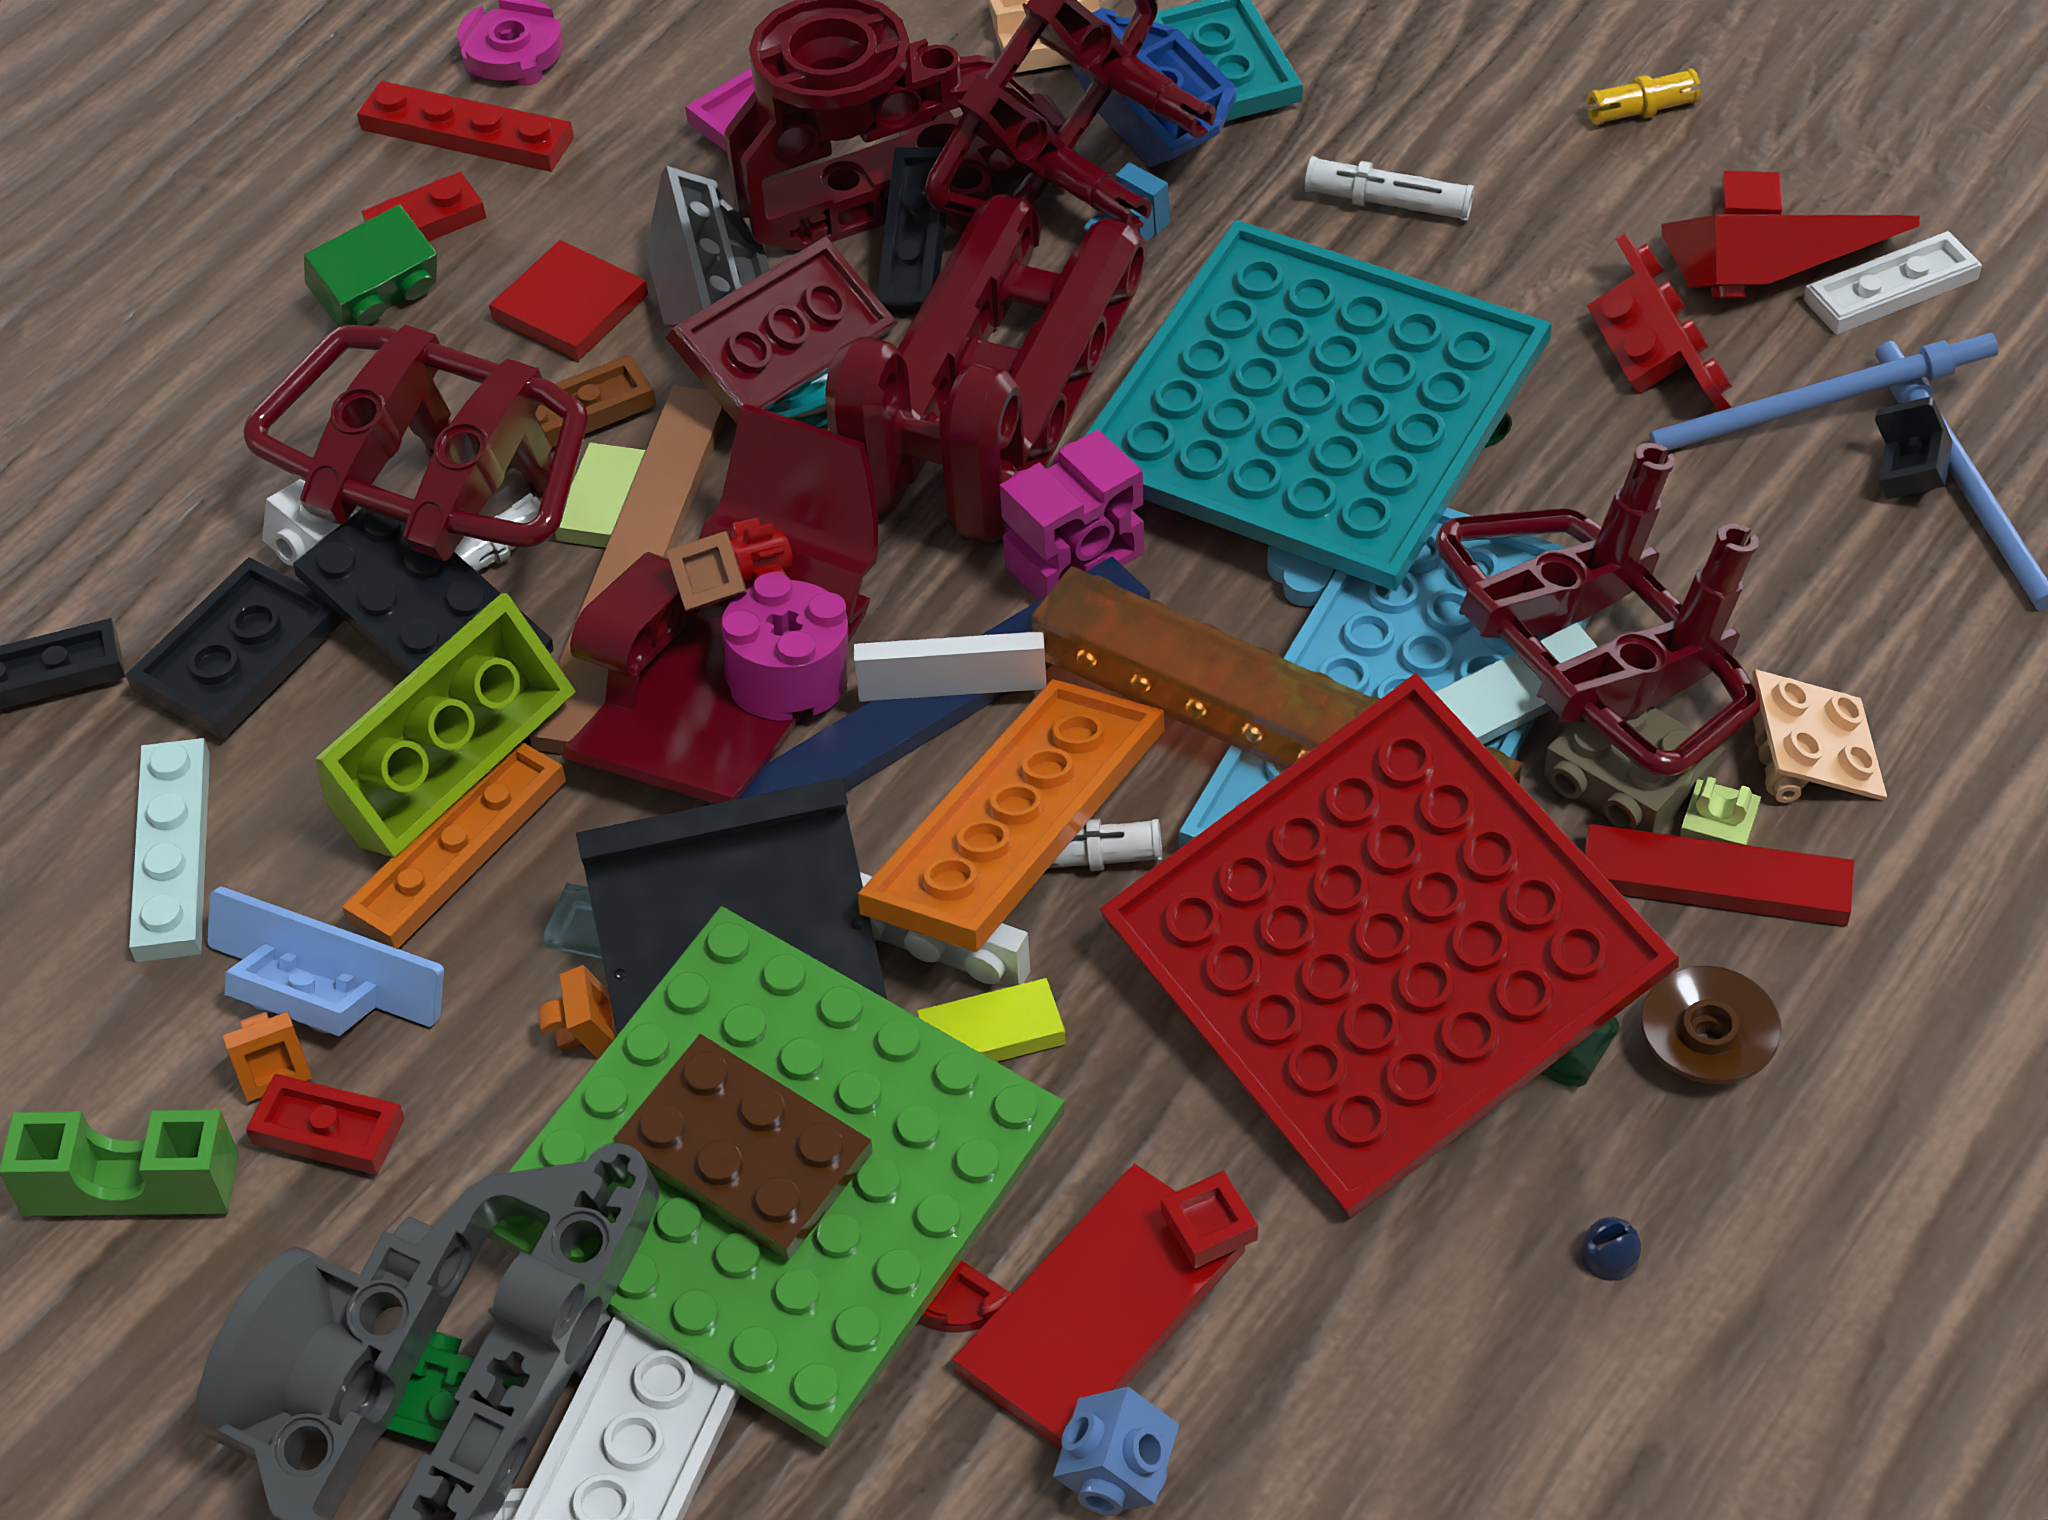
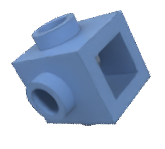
(1116, 1451)

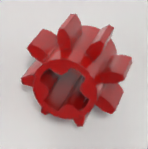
(760, 549)

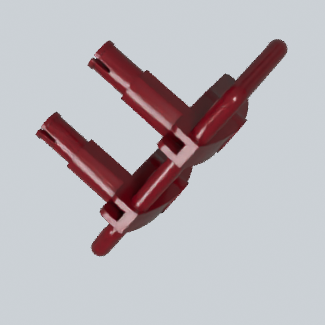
(1026, 135)
(465, 454)
(1583, 579)

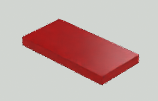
(1090, 1310)

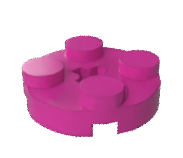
(489, 44)

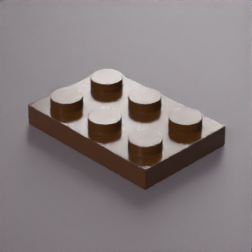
(745, 1146)

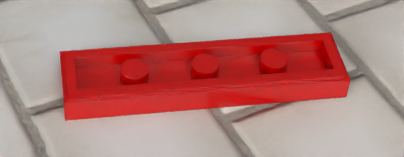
(1723, 874)

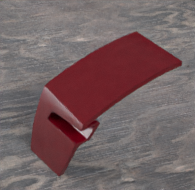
(666, 689)

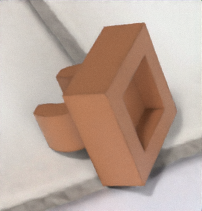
(706, 571)

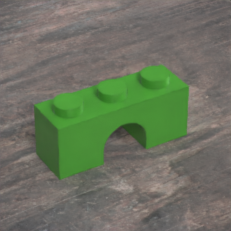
(68, 1169)

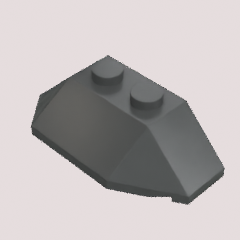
(698, 246)

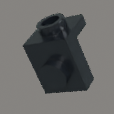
(1915, 448)

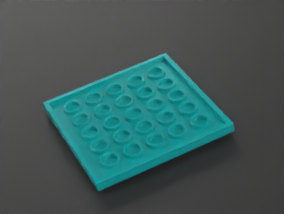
(1319, 401)

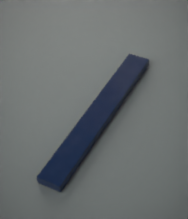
(894, 727)

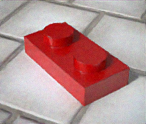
(437, 207)
(325, 1124)

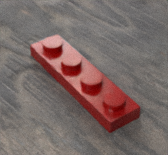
(466, 126)

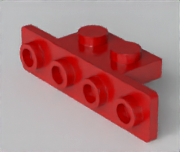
(1646, 332)

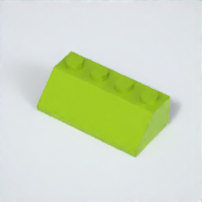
(441, 729)

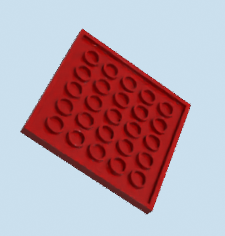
(1387, 942)

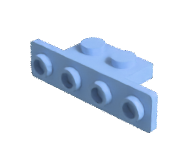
(317, 969)

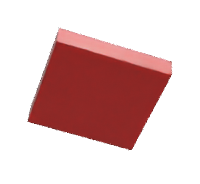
(568, 300)

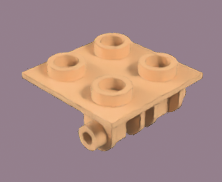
(1813, 737)

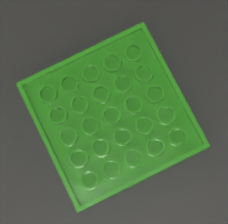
(945, 1147)

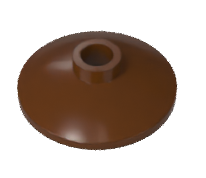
(1717, 1004)

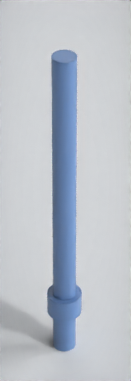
(1933, 362)
(1978, 493)

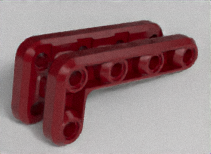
(975, 401)

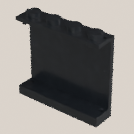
(766, 857)

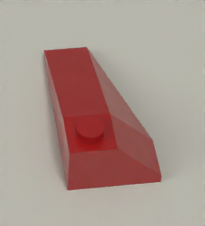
(1756, 250)

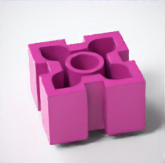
(1072, 513)

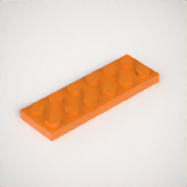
(1011, 815)

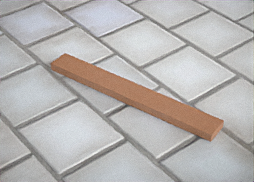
(647, 523)

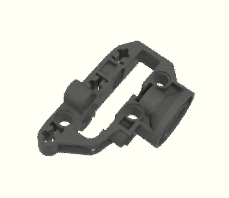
(307, 1367)

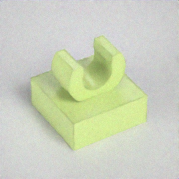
(1720, 813)

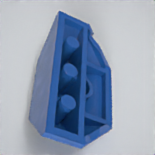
(1179, 59)

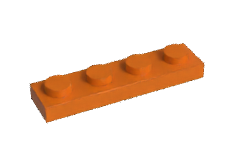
(453, 847)

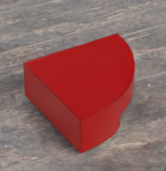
(964, 1301)

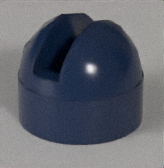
(1618, 1257)

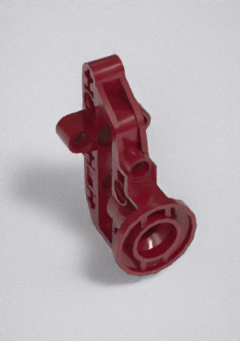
(841, 74)

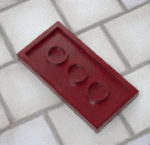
(780, 329)

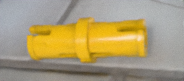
(1643, 96)

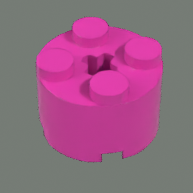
(785, 648)

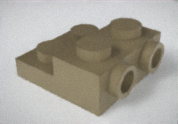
(1600, 776)

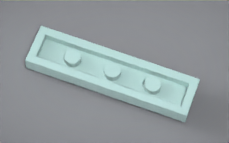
(170, 851)

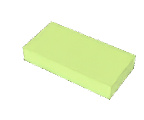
(598, 494)

